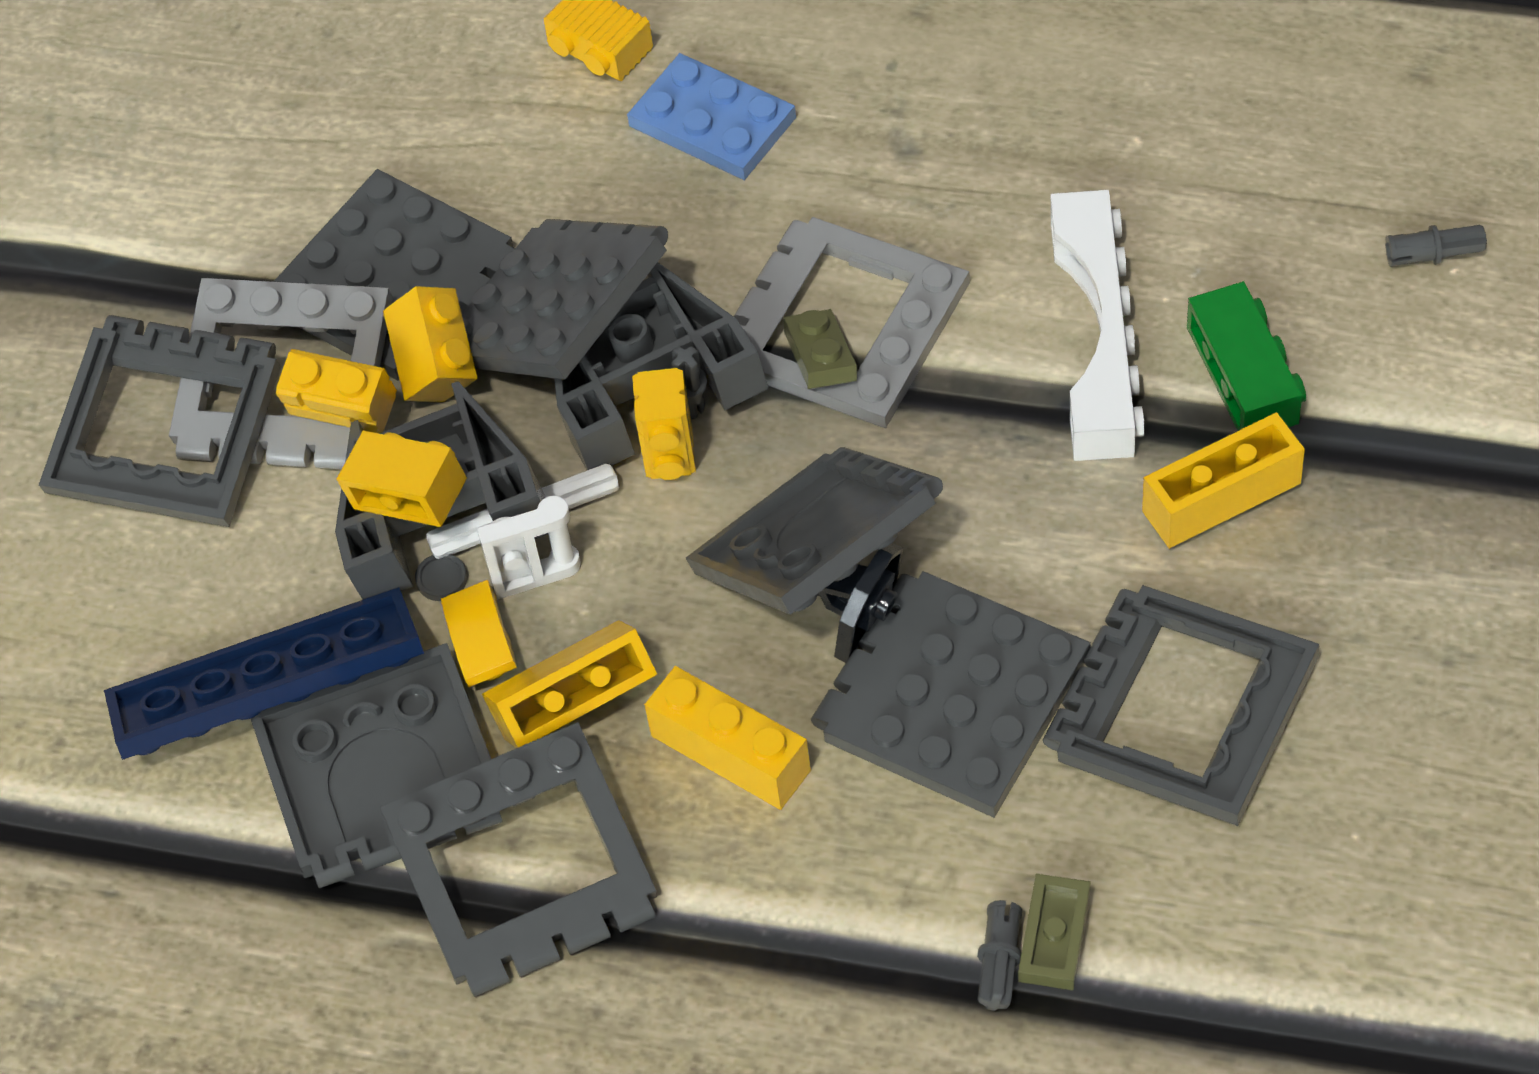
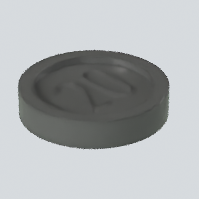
(440, 577)

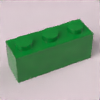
(1244, 356)

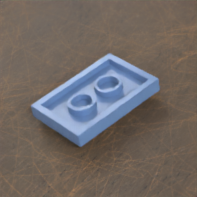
(712, 116)

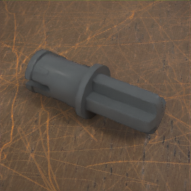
(1434, 244)
(694, 377)
(999, 955)

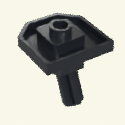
(863, 598)

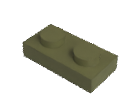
(820, 348)
(1054, 931)

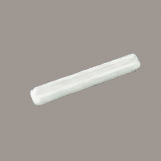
(575, 490)

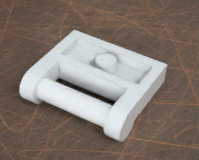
(513, 554)

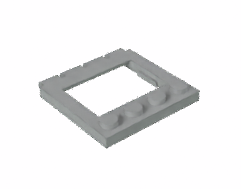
(271, 306)
(903, 341)

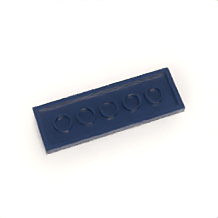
(261, 673)

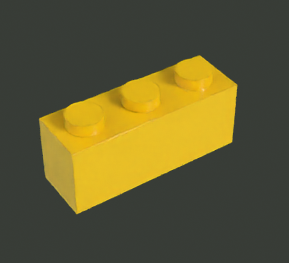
(1222, 480)
(569, 684)
(728, 737)

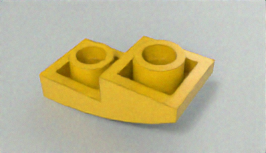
(478, 633)

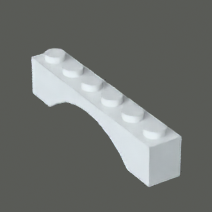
(1101, 401)

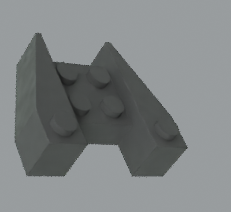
(641, 338)
(494, 474)

